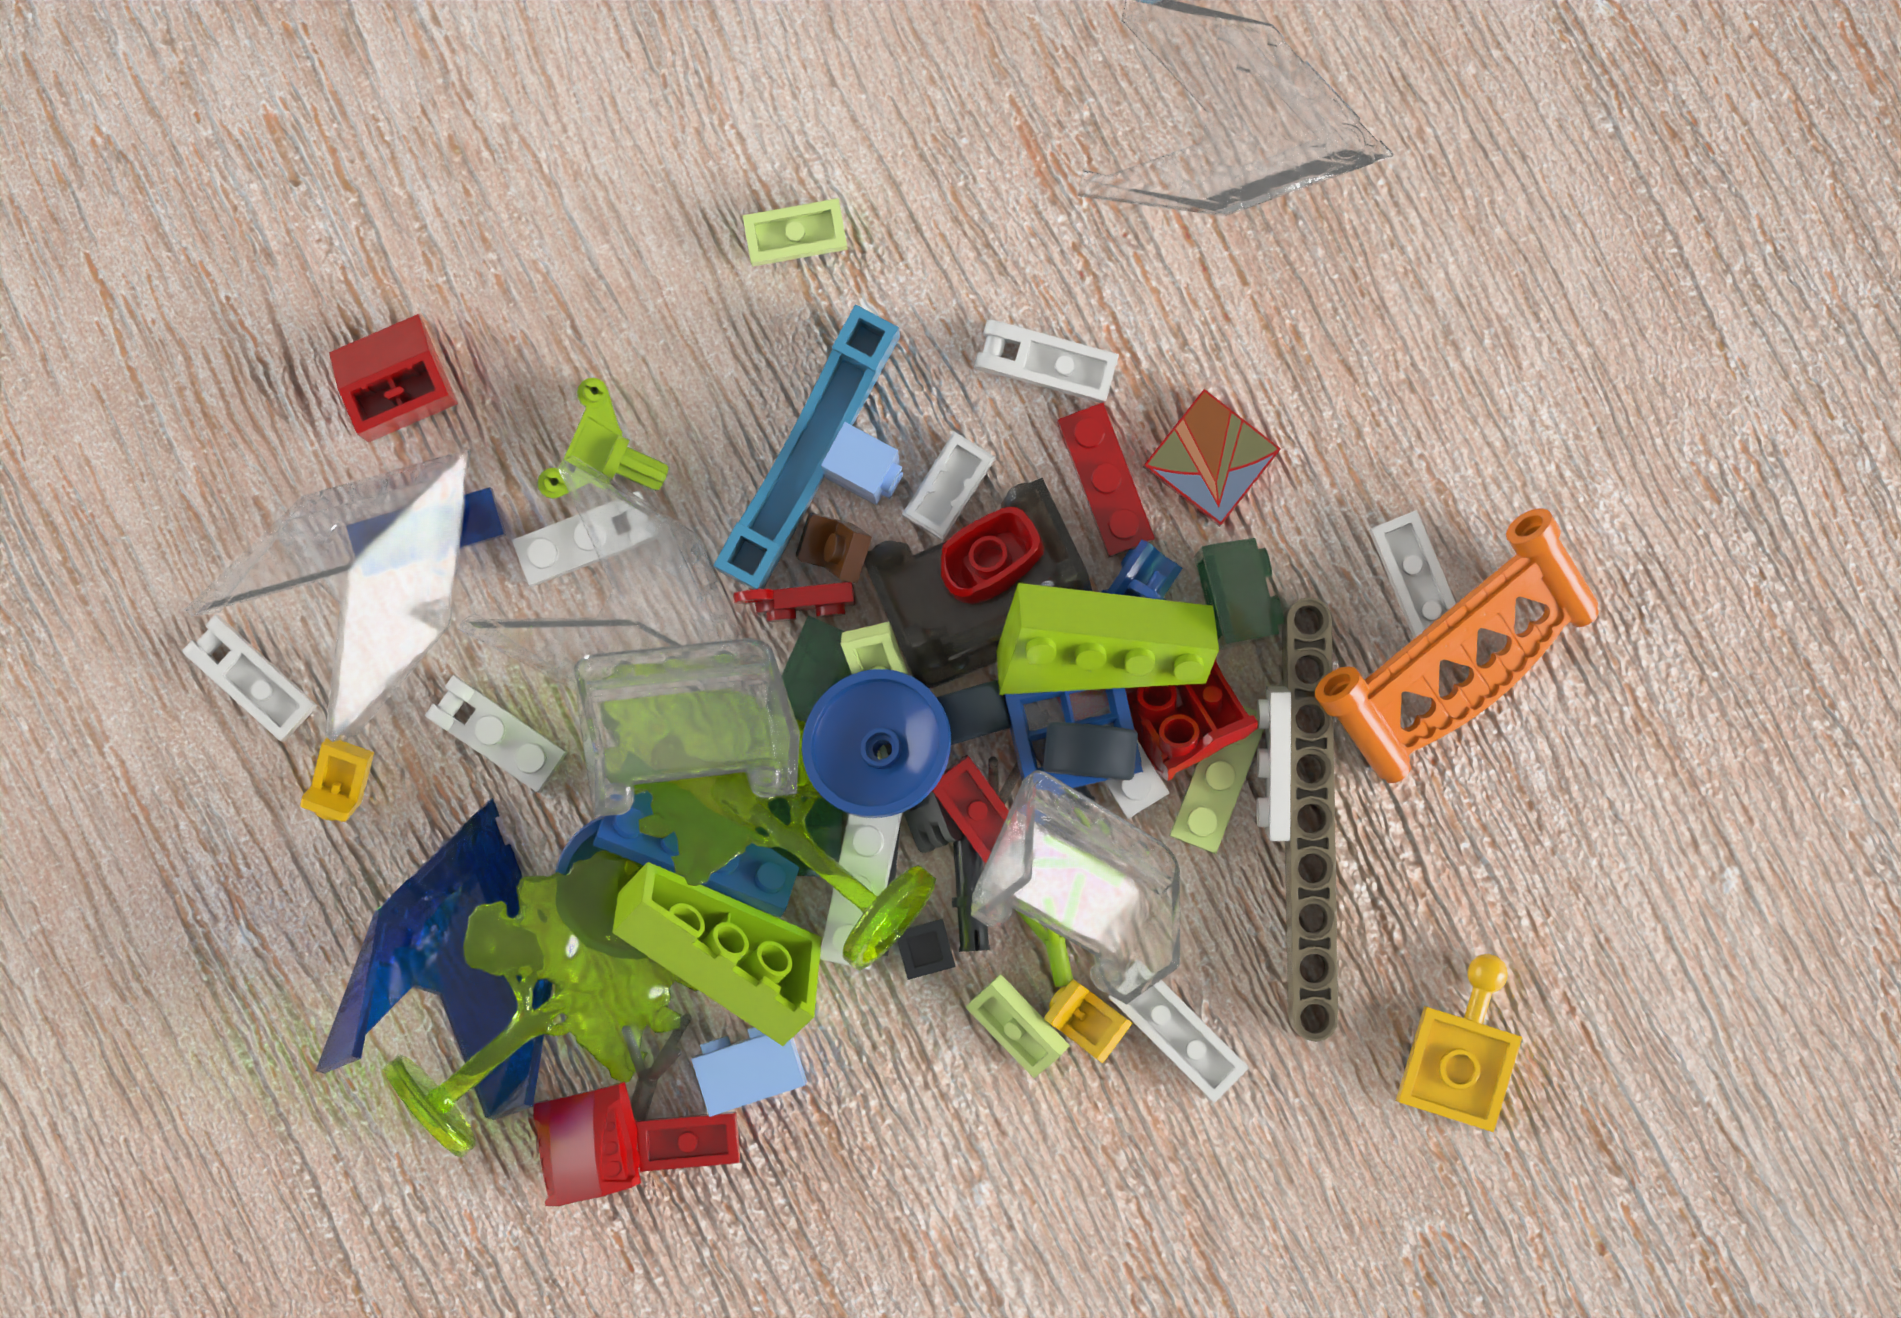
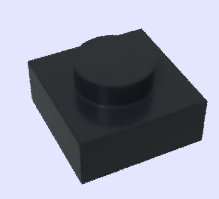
(925, 949)

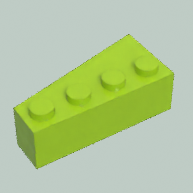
(1102, 641)
(723, 949)

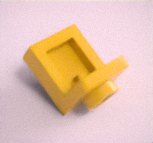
(338, 780)
(1087, 1020)

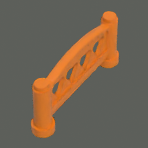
(1373, 706)

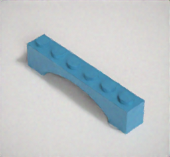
(797, 472)

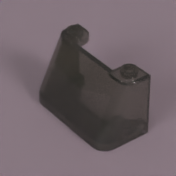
(953, 638)

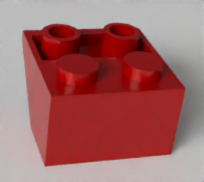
(391, 379)

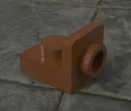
(834, 545)

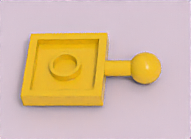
(1459, 1062)

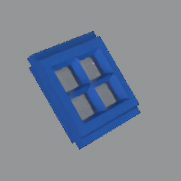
(1034, 711)

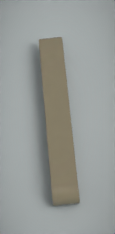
(1322, 841)

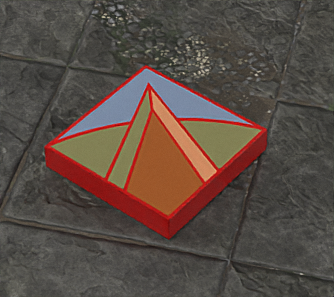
(1211, 457)

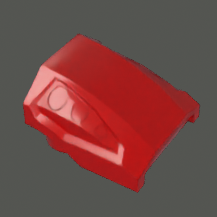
(1187, 721)
(587, 1145)

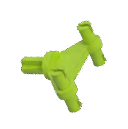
(601, 445)

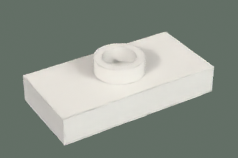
(948, 486)

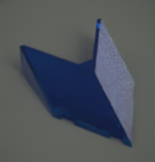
(420, 945)

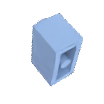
(862, 464)
(746, 1071)

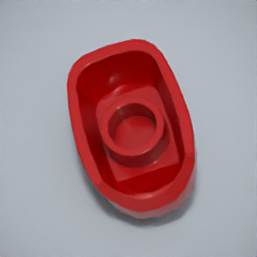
(990, 555)

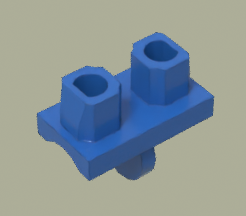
(1145, 573)

